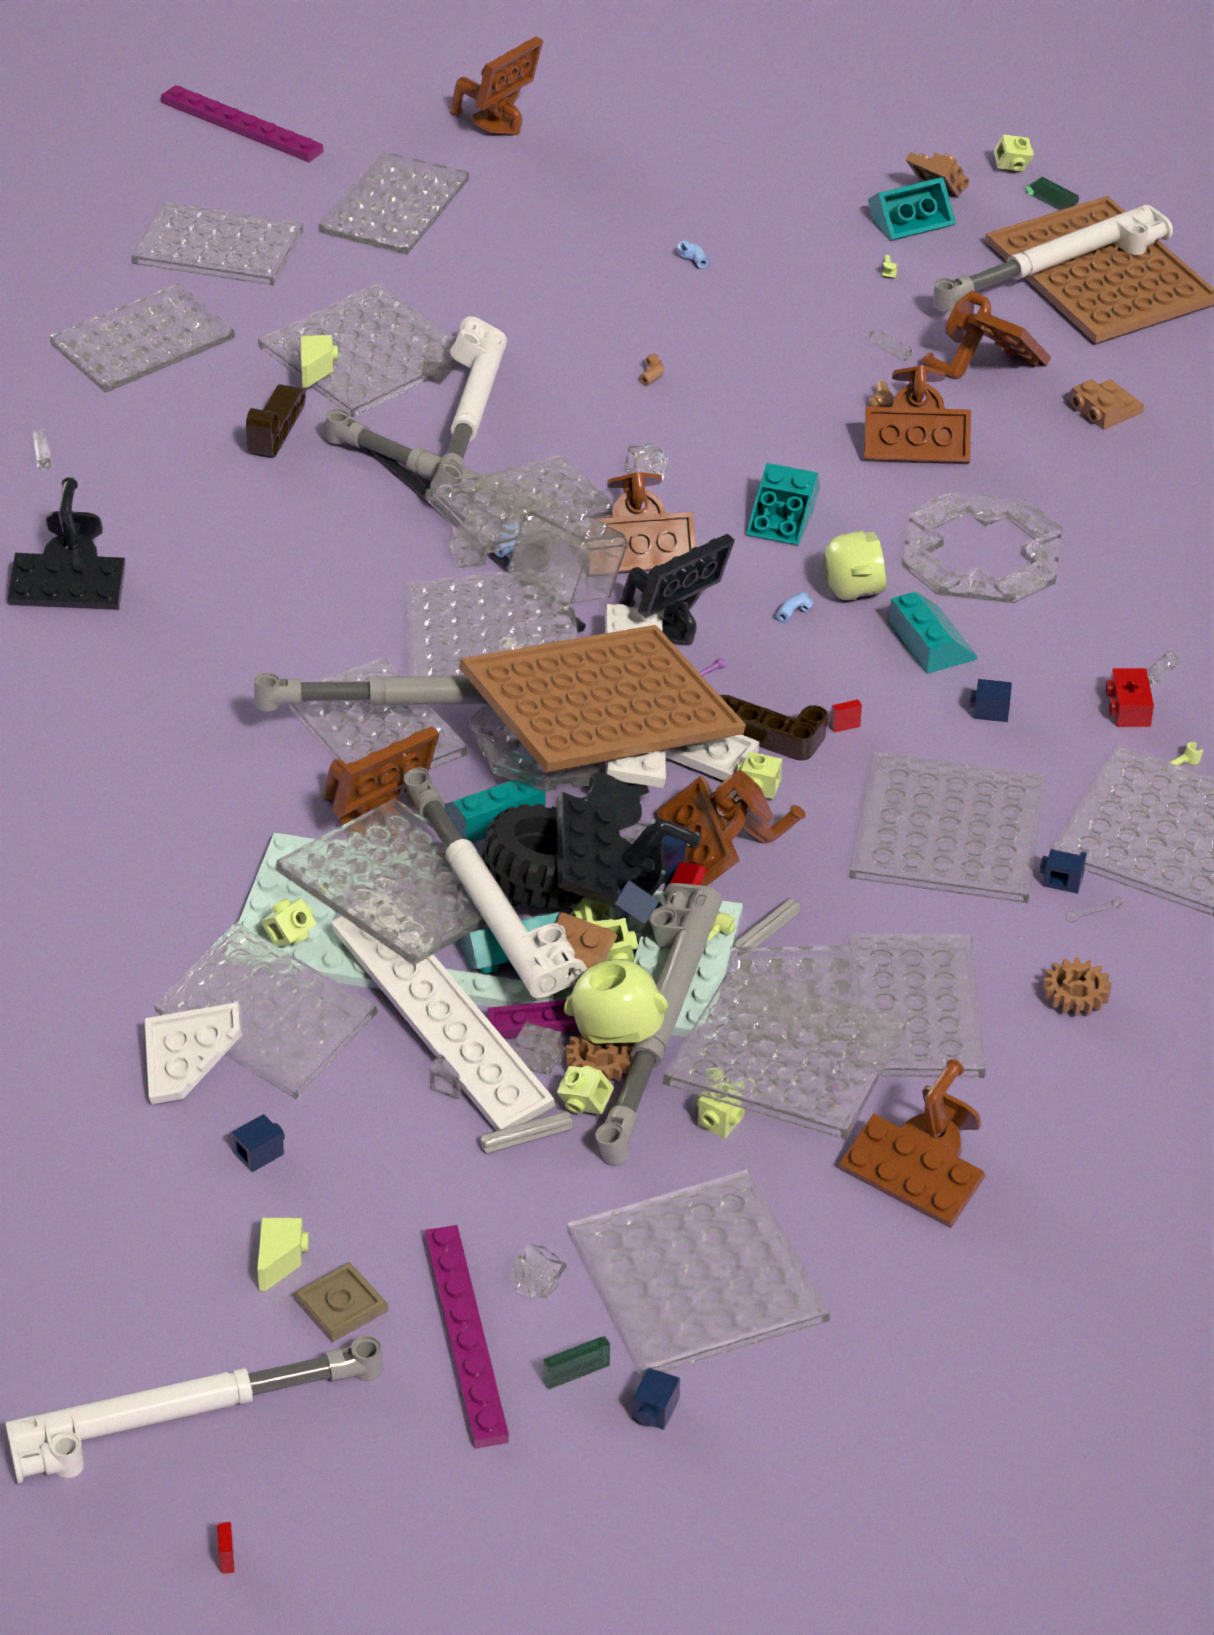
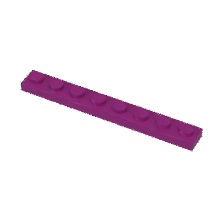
(242, 123)
(466, 1337)

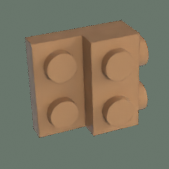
(937, 167)
(1105, 403)
(587, 939)

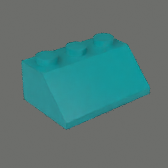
(912, 209)
(928, 633)
(476, 811)
(484, 950)

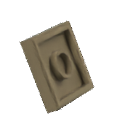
(341, 1302)

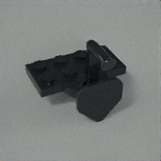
(70, 575)
(676, 586)
(617, 797)
(598, 861)

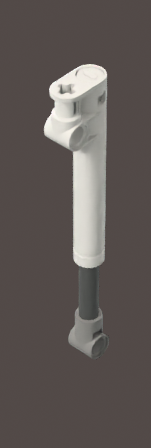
(1129, 231)
(482, 353)
(538, 956)
(54, 1438)

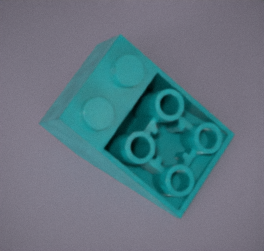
(784, 504)

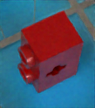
(1130, 697)

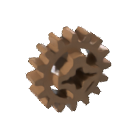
(1077, 986)
(600, 1056)

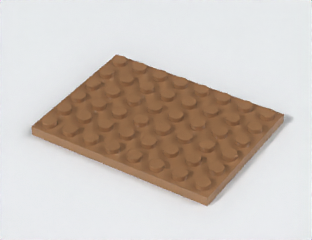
(1106, 288)
(601, 697)

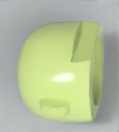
(855, 565)
(616, 1003)

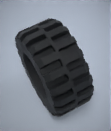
(523, 857)

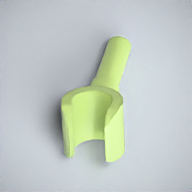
(890, 269)
(1190, 756)
(724, 924)

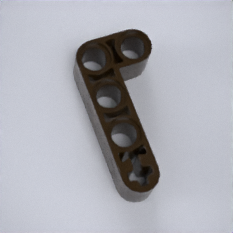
(270, 427)
(780, 733)

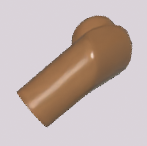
(654, 369)
(883, 395)

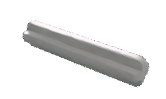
(769, 924)
(526, 1132)

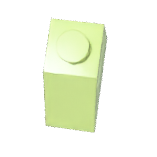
(317, 358)
(280, 1249)

